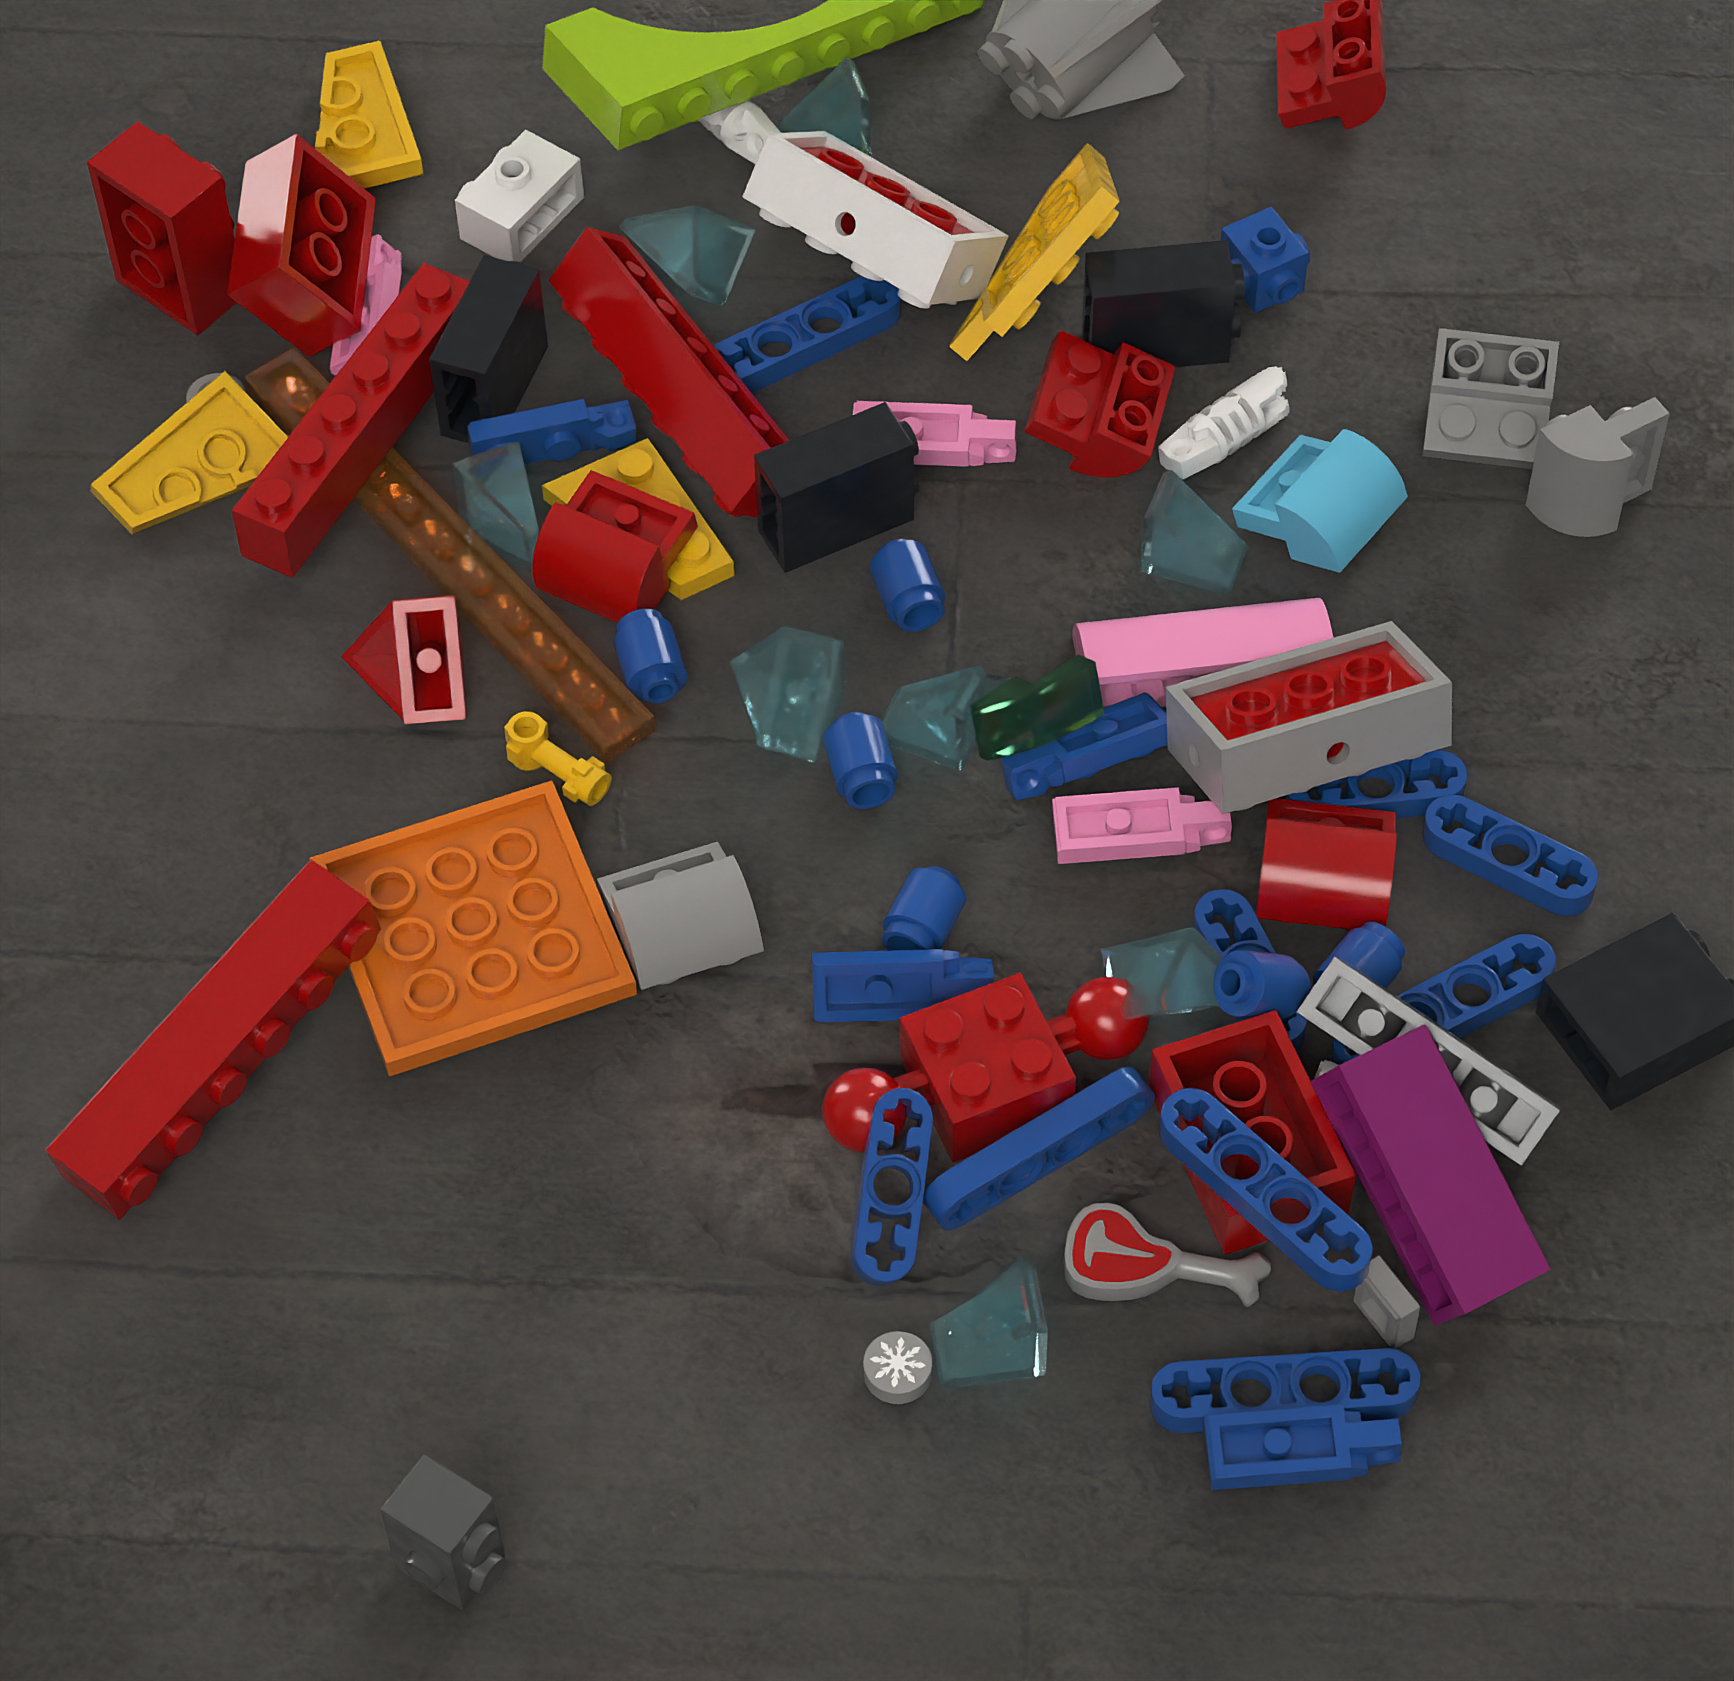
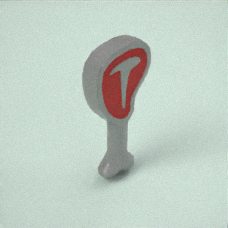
(1117, 1260)

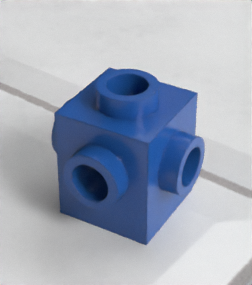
(1270, 257)

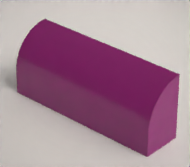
(1430, 1175)

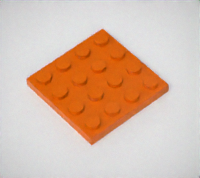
(481, 928)

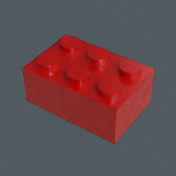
(165, 225)
(302, 246)
(1264, 1084)

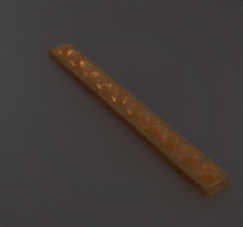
(482, 583)

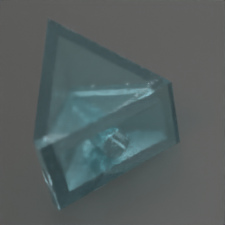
(837, 107)
(693, 248)
(498, 502)
(1188, 539)
(792, 689)
(936, 716)
(1164, 973)
(995, 1333)

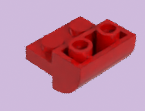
(1333, 66)
(1100, 405)
(610, 547)
(1326, 864)

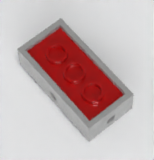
(1308, 717)

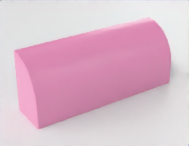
(1171, 648)

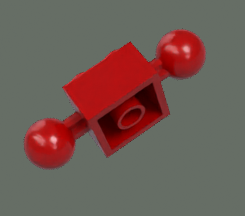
(986, 1063)

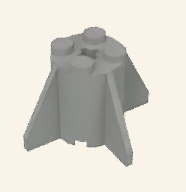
(1078, 54)

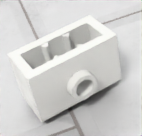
(519, 197)

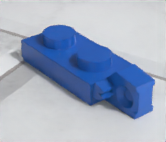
(556, 430)
(1123, 732)
(891, 982)
(1296, 1446)

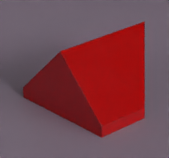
(414, 659)

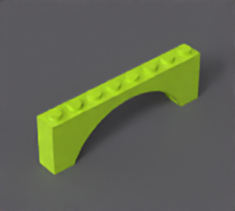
(653, 79)

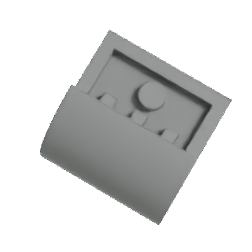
(1489, 397)
(1594, 466)
(682, 914)

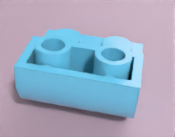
(1324, 498)

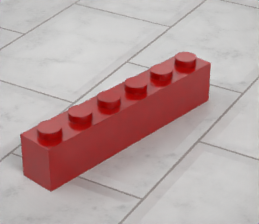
(668, 365)
(347, 428)
(215, 1040)

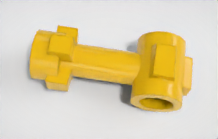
(530, 749)

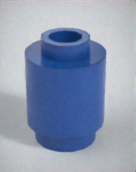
(908, 584)
(649, 656)
(861, 760)
(924, 910)
(1372, 951)
(1260, 983)

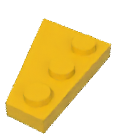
(364, 118)
(192, 458)
(702, 559)

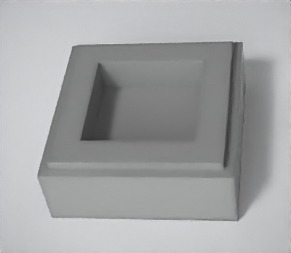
(1387, 1304)

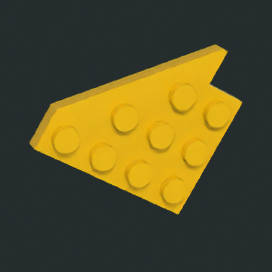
(1071, 210)

